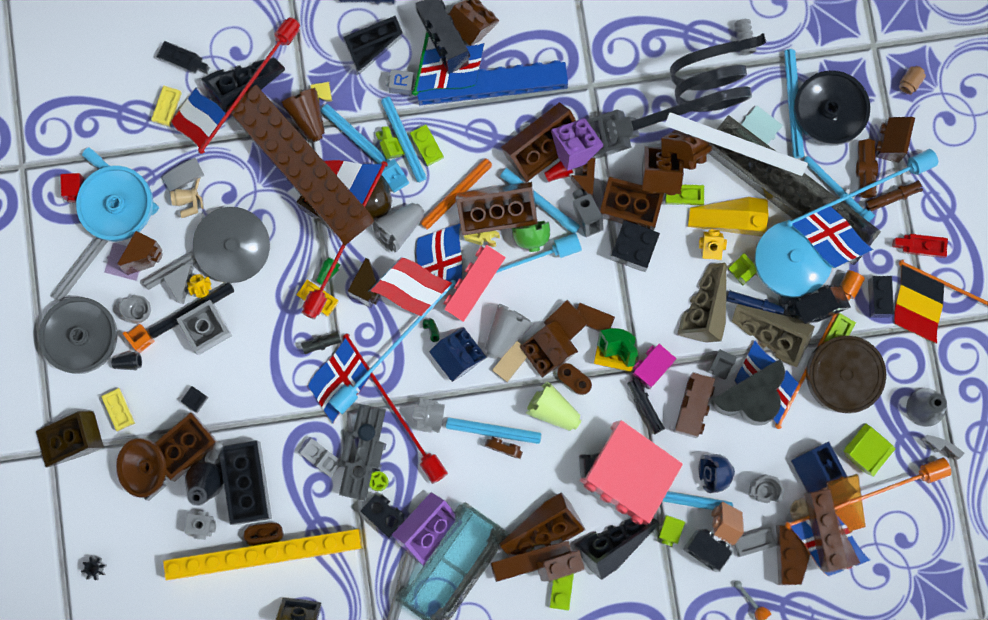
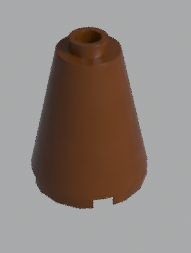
(306, 113)

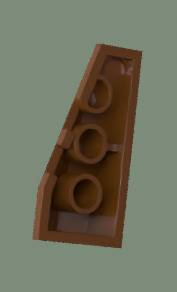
(548, 523)

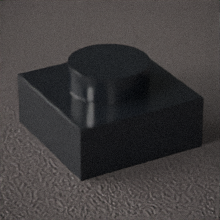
(194, 399)

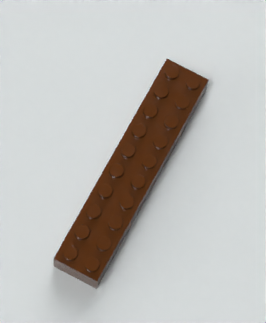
(301, 166)

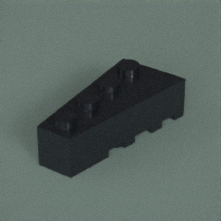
(443, 34)

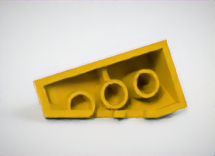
(737, 216)

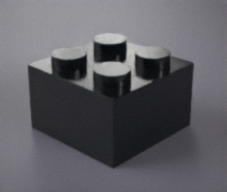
(634, 246)
(822, 305)
(708, 550)

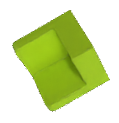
(743, 269)

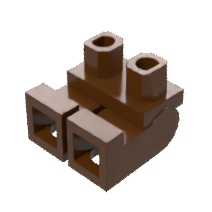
(688, 148)

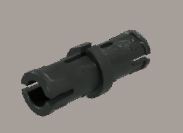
(321, 342)

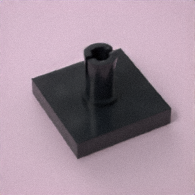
(298, 610)

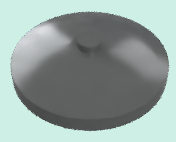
(231, 244)
(78, 335)

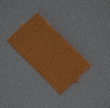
(842, 491)

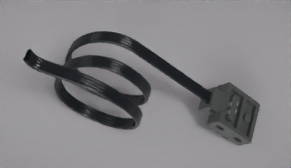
(617, 130)

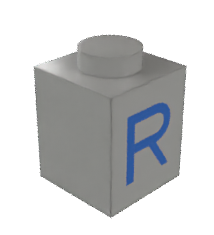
(400, 82)

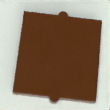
(569, 319)

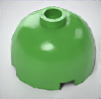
(532, 236)

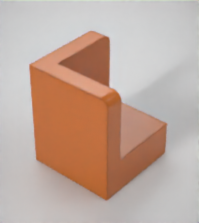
(139, 338)

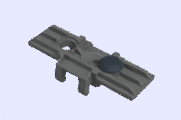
(368, 454)

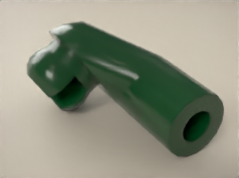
(434, 332)

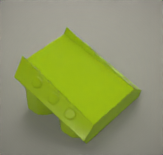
(868, 450)

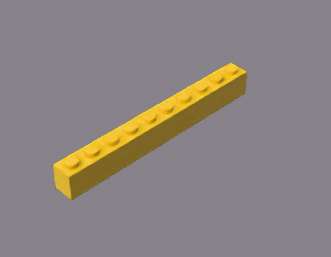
(263, 554)

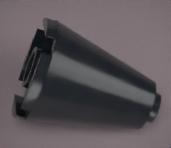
(203, 482)

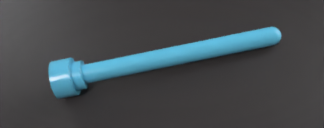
(868, 215)

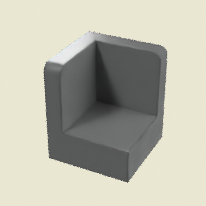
(722, 364)

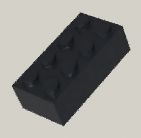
(245, 483)

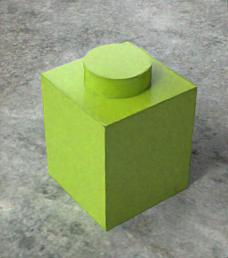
(671, 530)

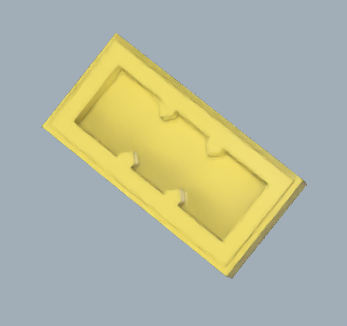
(166, 106)
(118, 409)

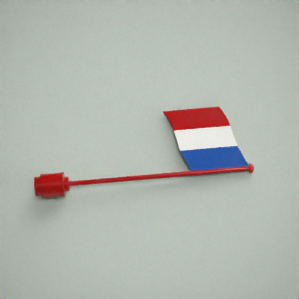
(361, 182)

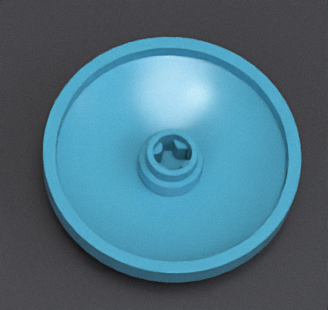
(114, 203)
(789, 262)

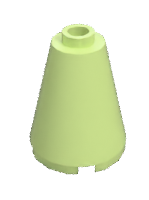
(553, 408)

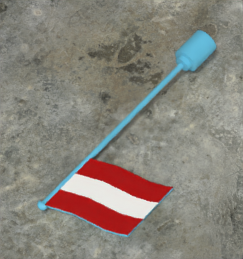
(411, 289)

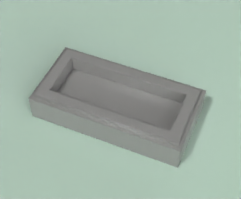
(755, 542)

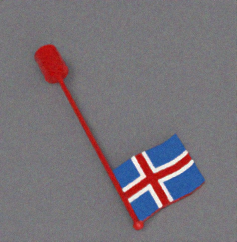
(347, 368)

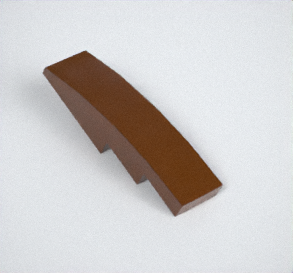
(526, 562)

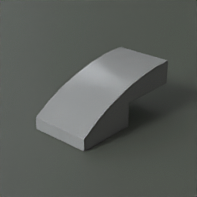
(182, 175)
(938, 444)
(319, 456)

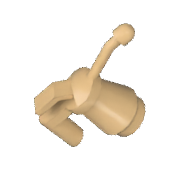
(182, 196)

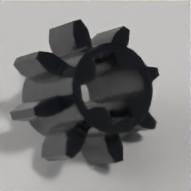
(99, 571)

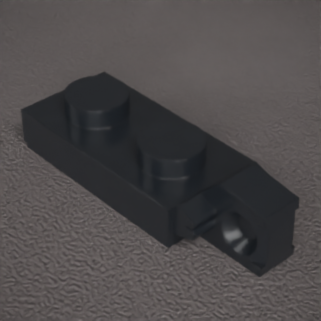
(182, 58)

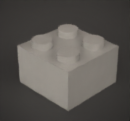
(204, 327)

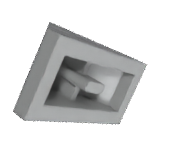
(178, 281)

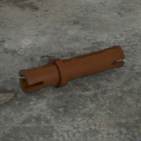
(902, 192)

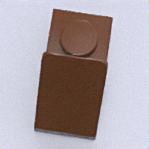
(586, 182)

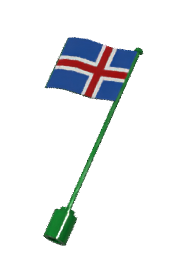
(433, 74)

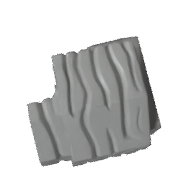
(428, 415)
(767, 489)

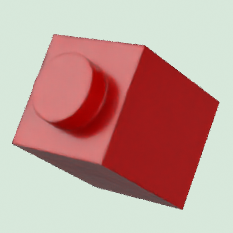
(70, 186)

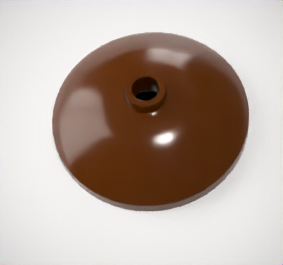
(134, 469)

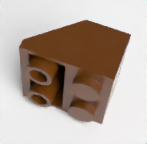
(473, 20)
(549, 348)

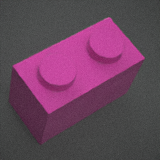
(653, 366)

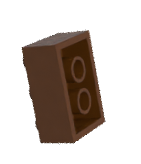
(661, 172)
(629, 203)
(185, 445)

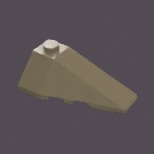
(707, 313)
(780, 333)

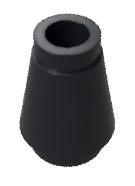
(129, 361)

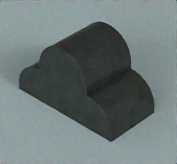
(755, 396)

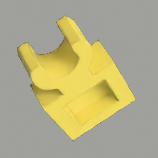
(479, 238)

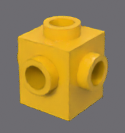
(712, 244)

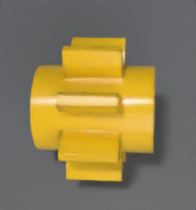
(199, 285)

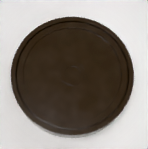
(846, 374)

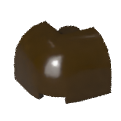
(380, 200)

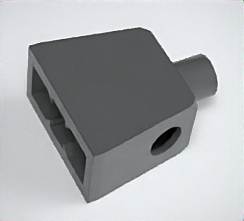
(587, 213)

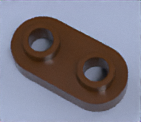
(574, 379)
(511, 450)
(263, 533)

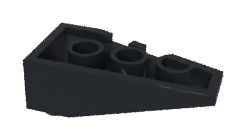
(226, 86)
(611, 548)

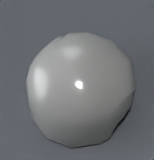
(135, 309)

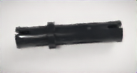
(645, 405)

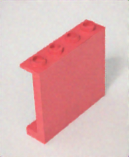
(632, 473)

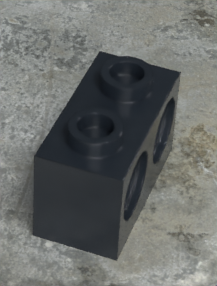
(379, 519)

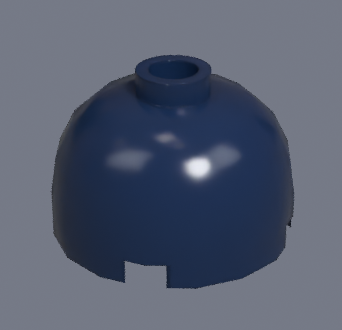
(716, 472)

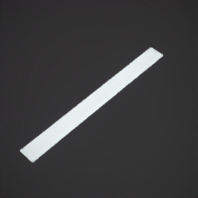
(736, 144)

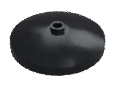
(843, 96)

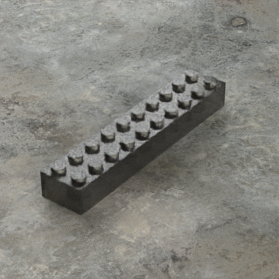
(786, 190)

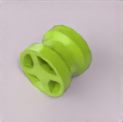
(378, 481)

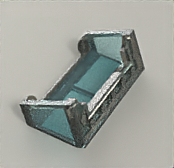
(453, 566)

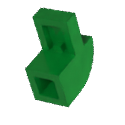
(618, 342)

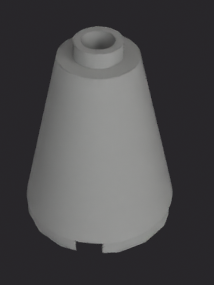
(398, 226)
(505, 331)

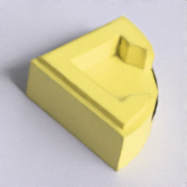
(323, 91)

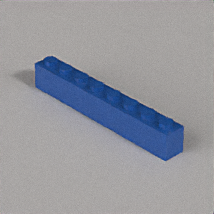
(504, 82)

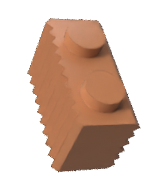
(727, 523)

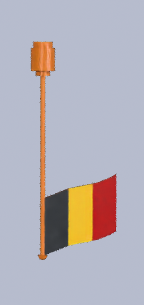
(921, 301)

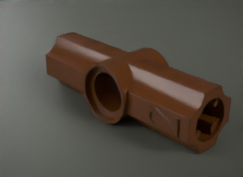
(866, 167)

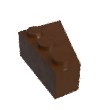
(791, 557)

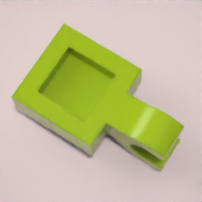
(389, 145)

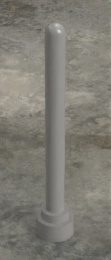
(213, 456)

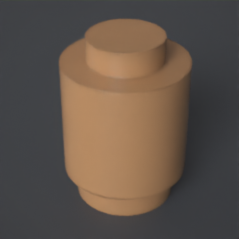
(912, 80)

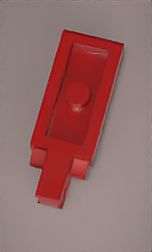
(922, 245)

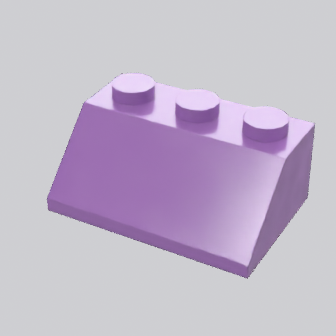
(425, 528)

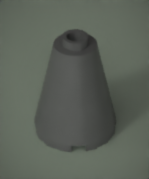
(926, 407)

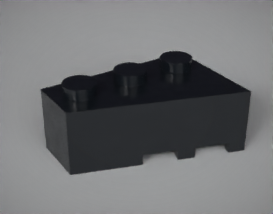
(371, 42)

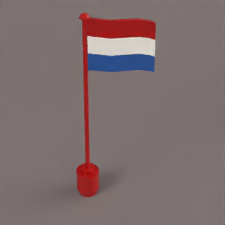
(202, 118)

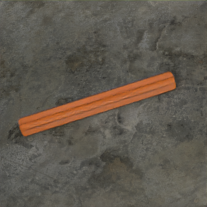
(450, 199)

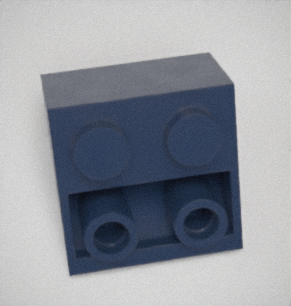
(457, 354)
(818, 467)

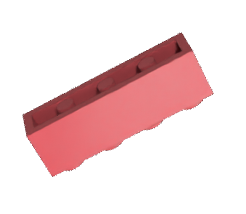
(474, 283)

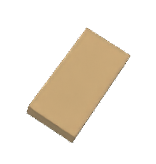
(510, 362)

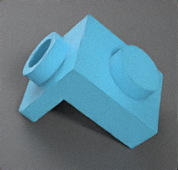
(395, 176)

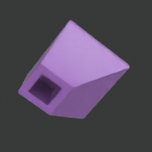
(576, 143)

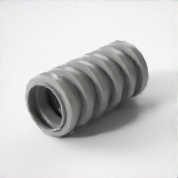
(744, 32)

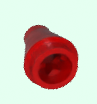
(557, 172)

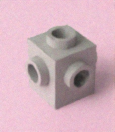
(193, 525)

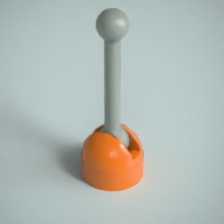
(761, 613)

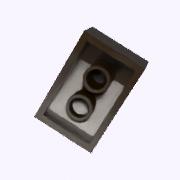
(69, 438)

